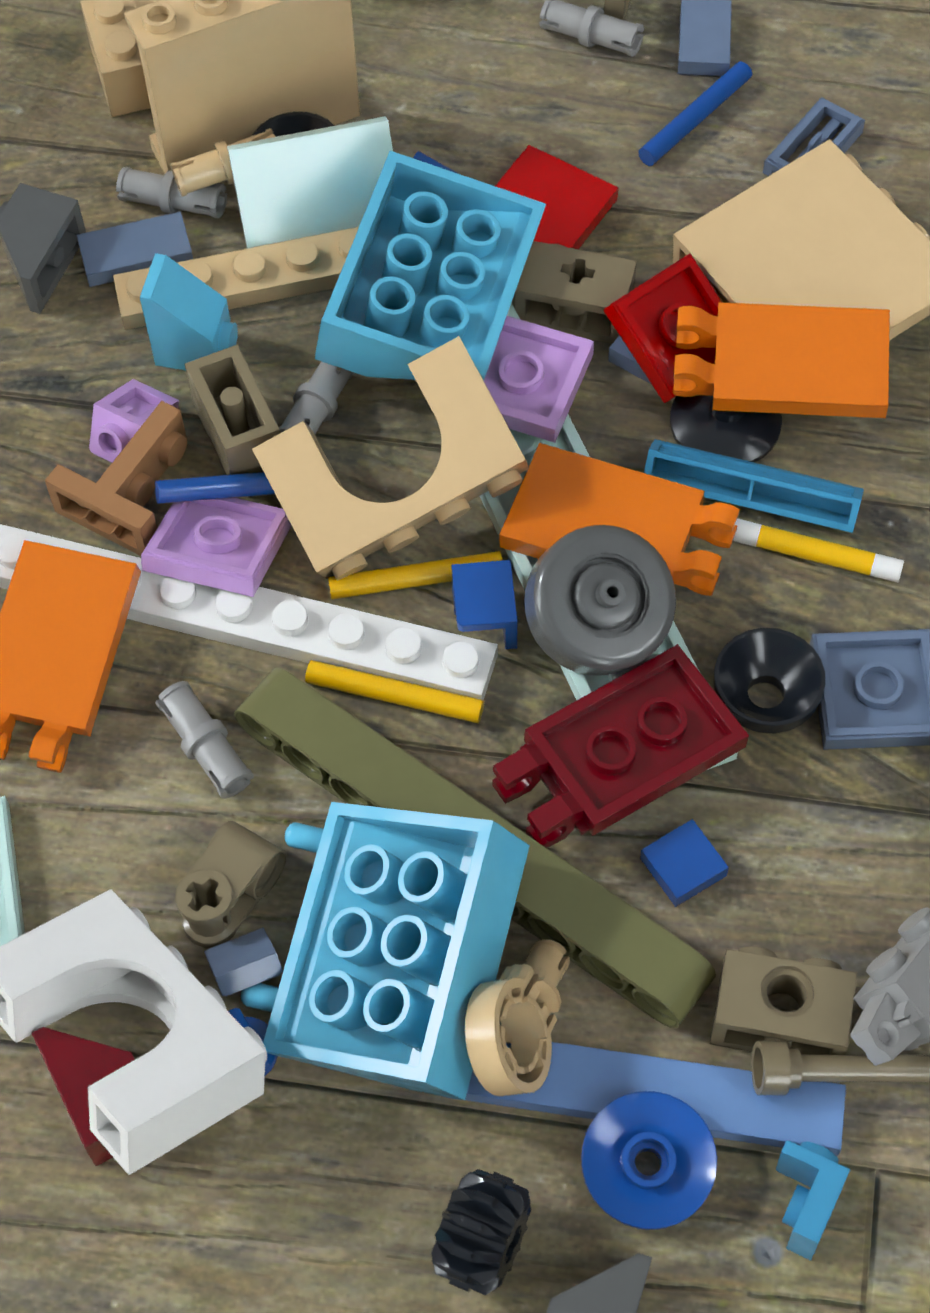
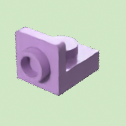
(121, 415)

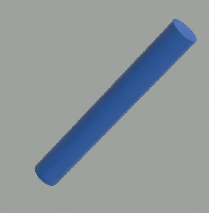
(695, 113)
(212, 487)

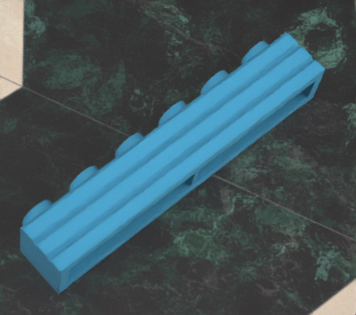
(757, 485)

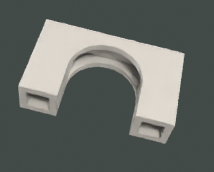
(111, 955)

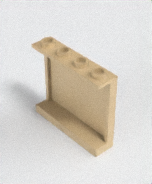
(235, 63)
(815, 239)

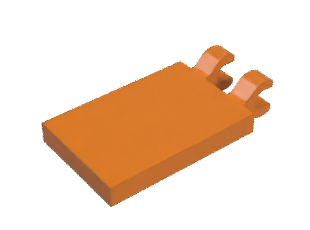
(787, 359)
(577, 491)
(59, 644)

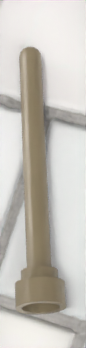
(782, 1068)

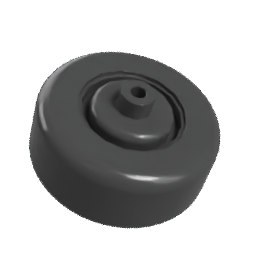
(600, 600)

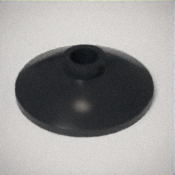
(730, 434)

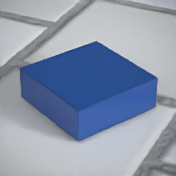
(684, 862)

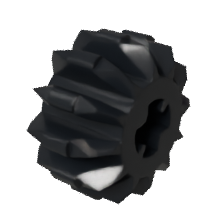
(481, 1231)

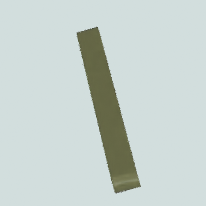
(553, 897)

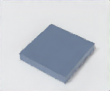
(874, 688)

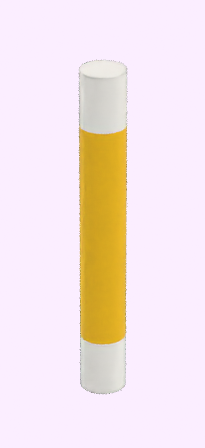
(818, 550)

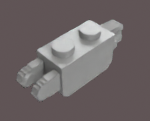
(897, 995)

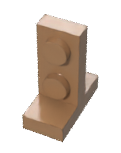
(117, 500)

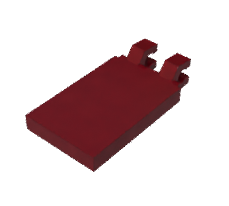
(620, 748)

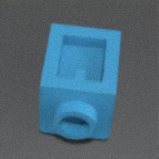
(811, 1208)

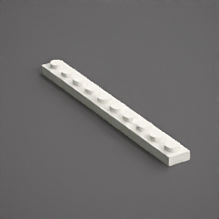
(292, 626)

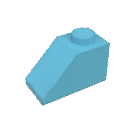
(183, 315)

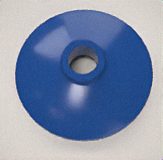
(655, 1125)

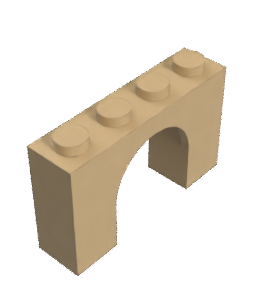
(474, 459)

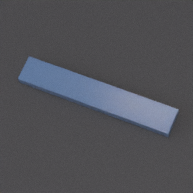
(590, 1078)

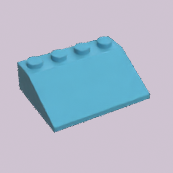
(426, 267)
(394, 943)

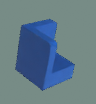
(485, 598)

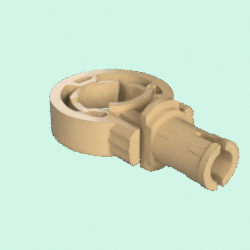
(522, 1005)

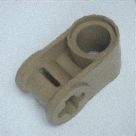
(230, 875)

